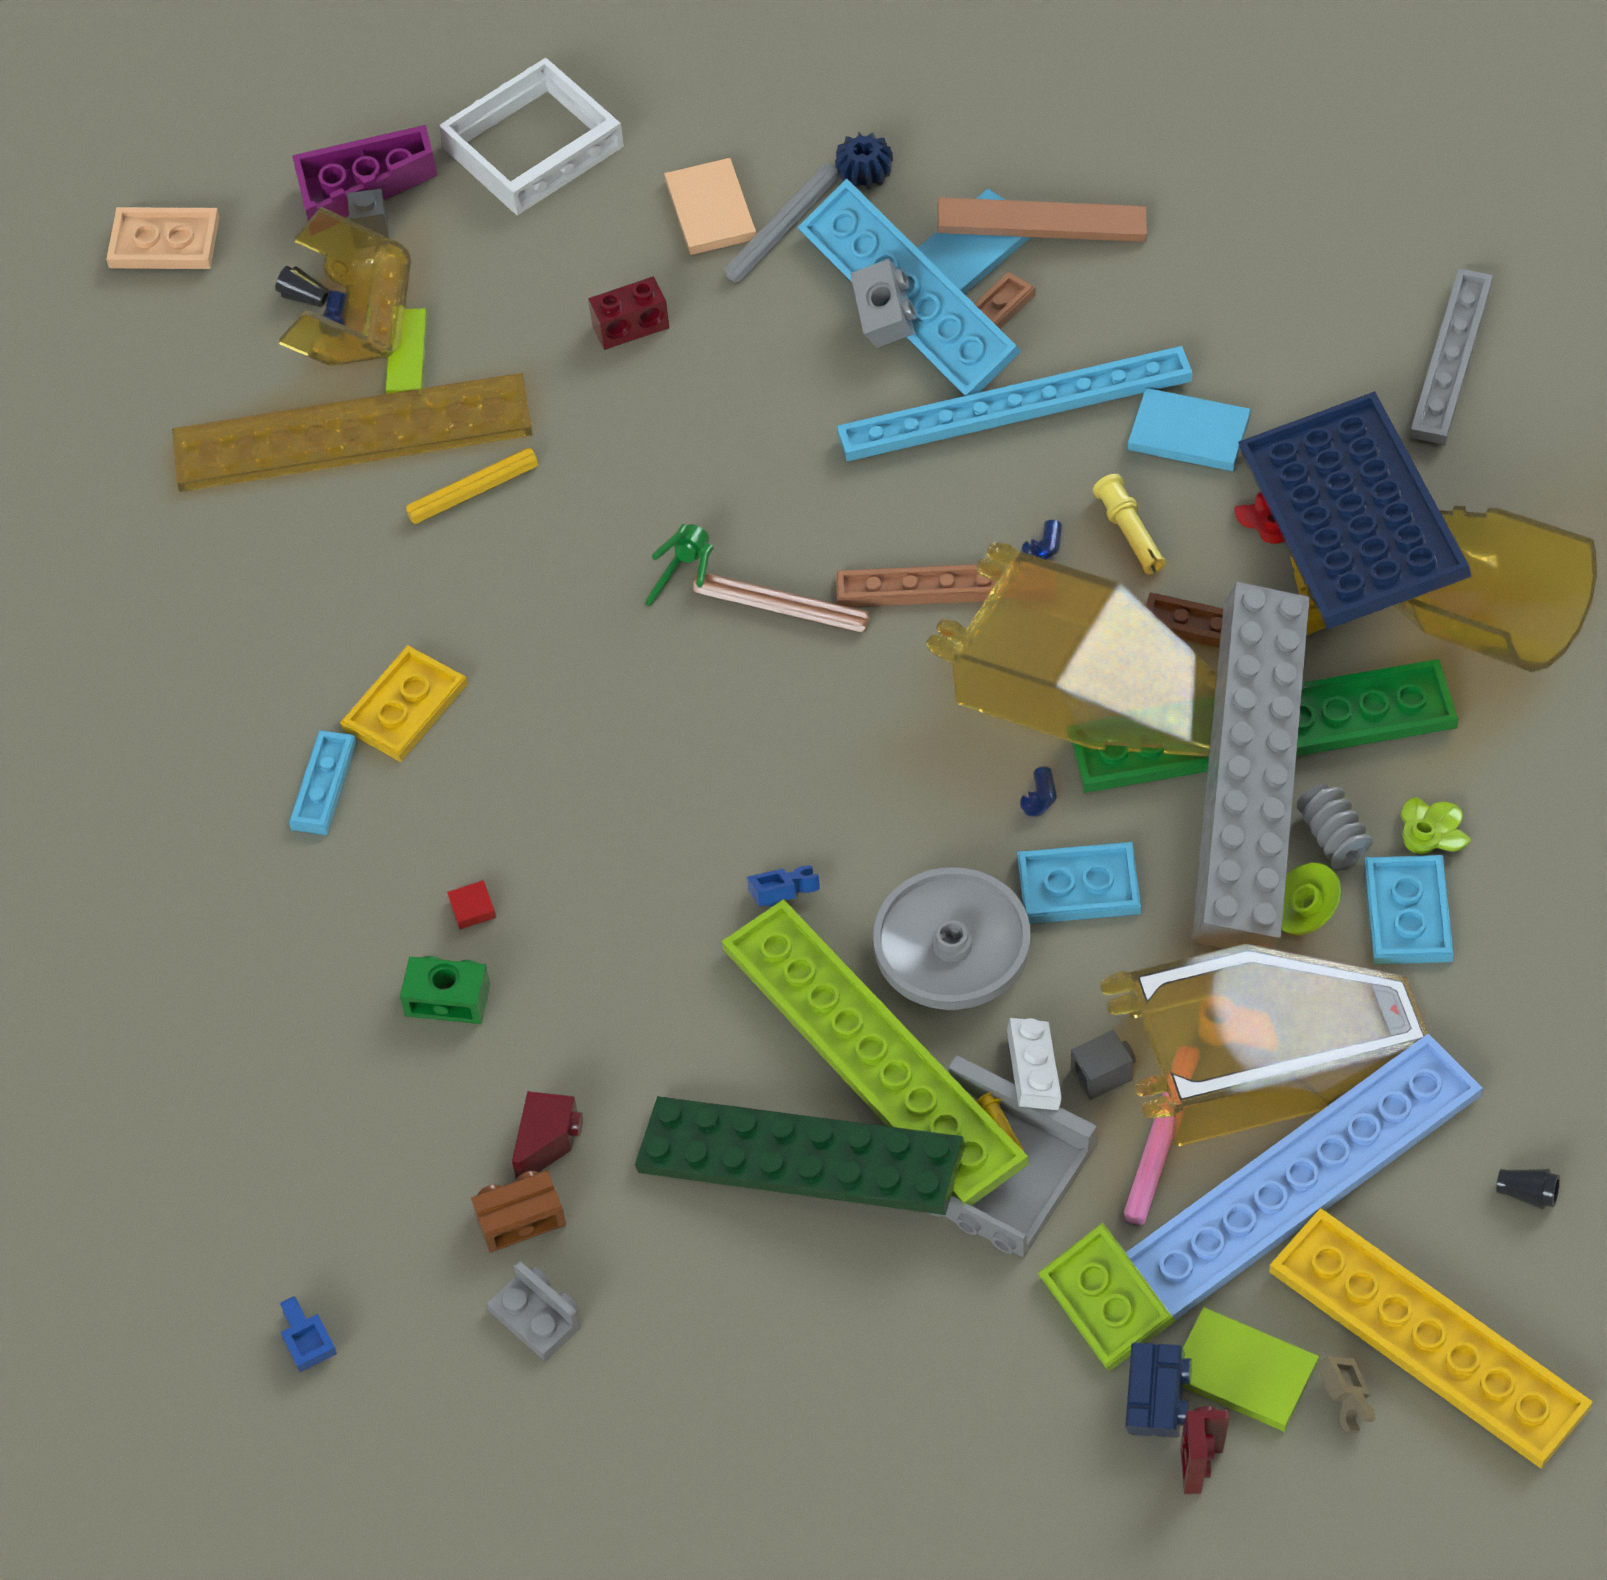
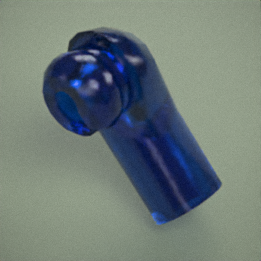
(335, 306)
(1048, 545)
(1044, 795)

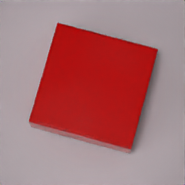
(471, 904)

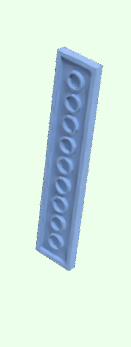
(1302, 1174)

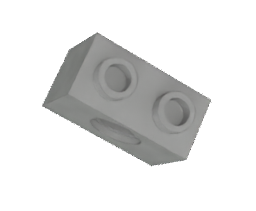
(871, 289)

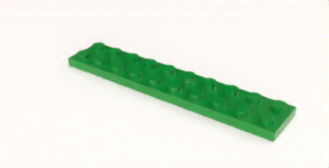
(1332, 716)

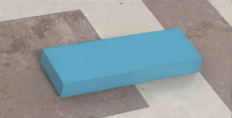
(323, 782)

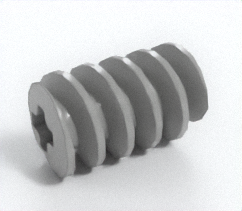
(1334, 825)

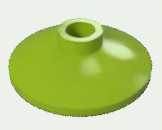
(1309, 898)

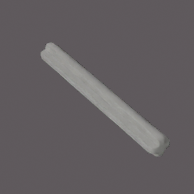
(781, 223)

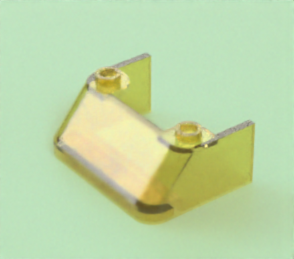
(376, 286)

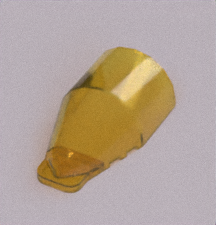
(1524, 590)

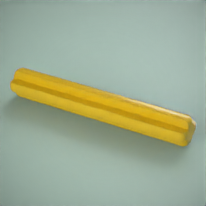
(471, 485)

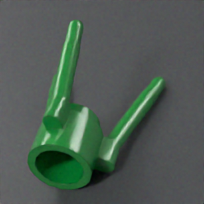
(689, 545)

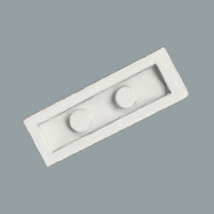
(1033, 1064)

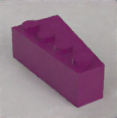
(378, 162)

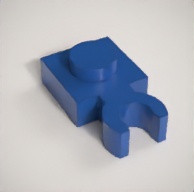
(777, 885)

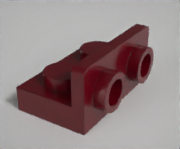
(1201, 1437)

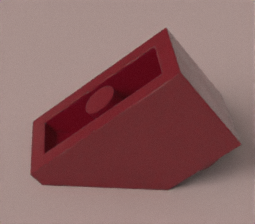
(545, 1131)

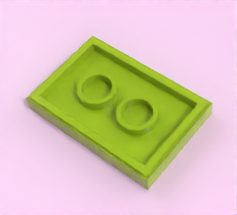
(1106, 1296)
(1247, 1369)

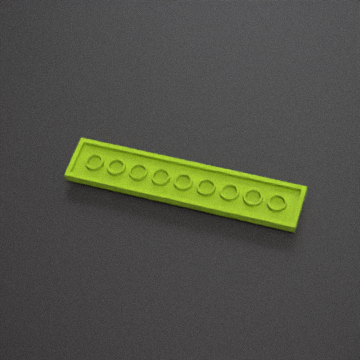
(870, 1045)

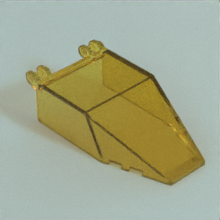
(1077, 660)

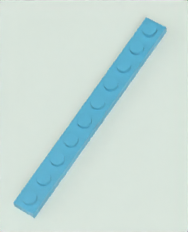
(1014, 403)

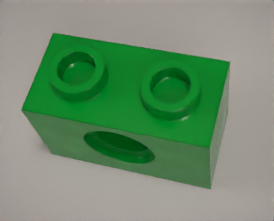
(460, 1003)

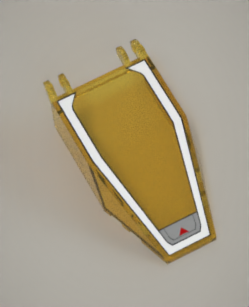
(1261, 1035)

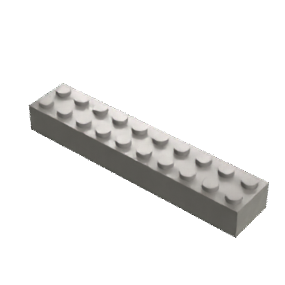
(1251, 769)

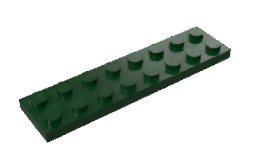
(801, 1155)

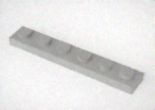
(1451, 357)

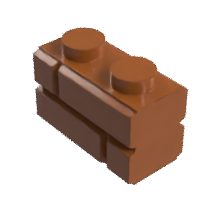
(518, 1210)

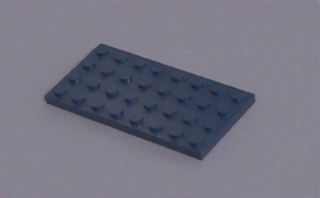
(1353, 510)

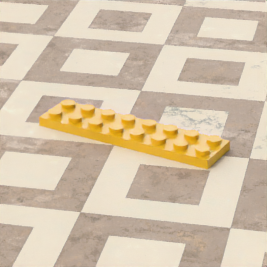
(1431, 1338)

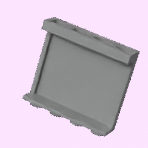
(1056, 1152)

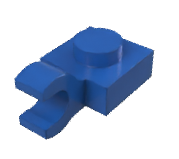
(305, 1338)

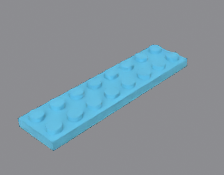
(947, 323)

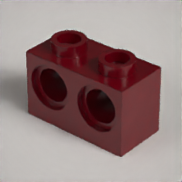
(629, 313)

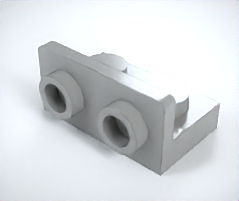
(535, 1311)

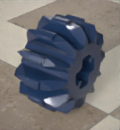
(864, 160)

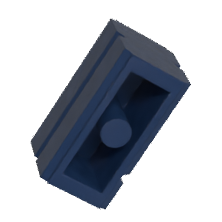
(1157, 1389)

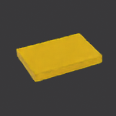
(404, 703)

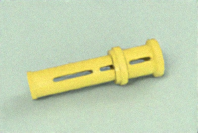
(1123, 511)

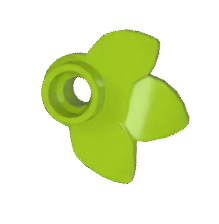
(1432, 826)

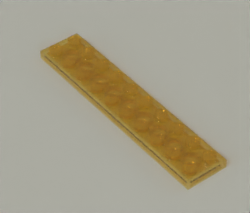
(351, 432)

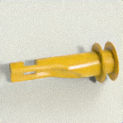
(993, 1108)

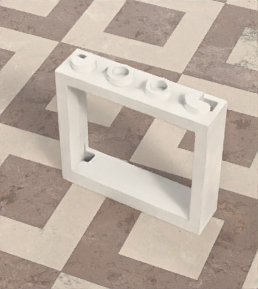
(555, 170)

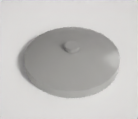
(951, 938)

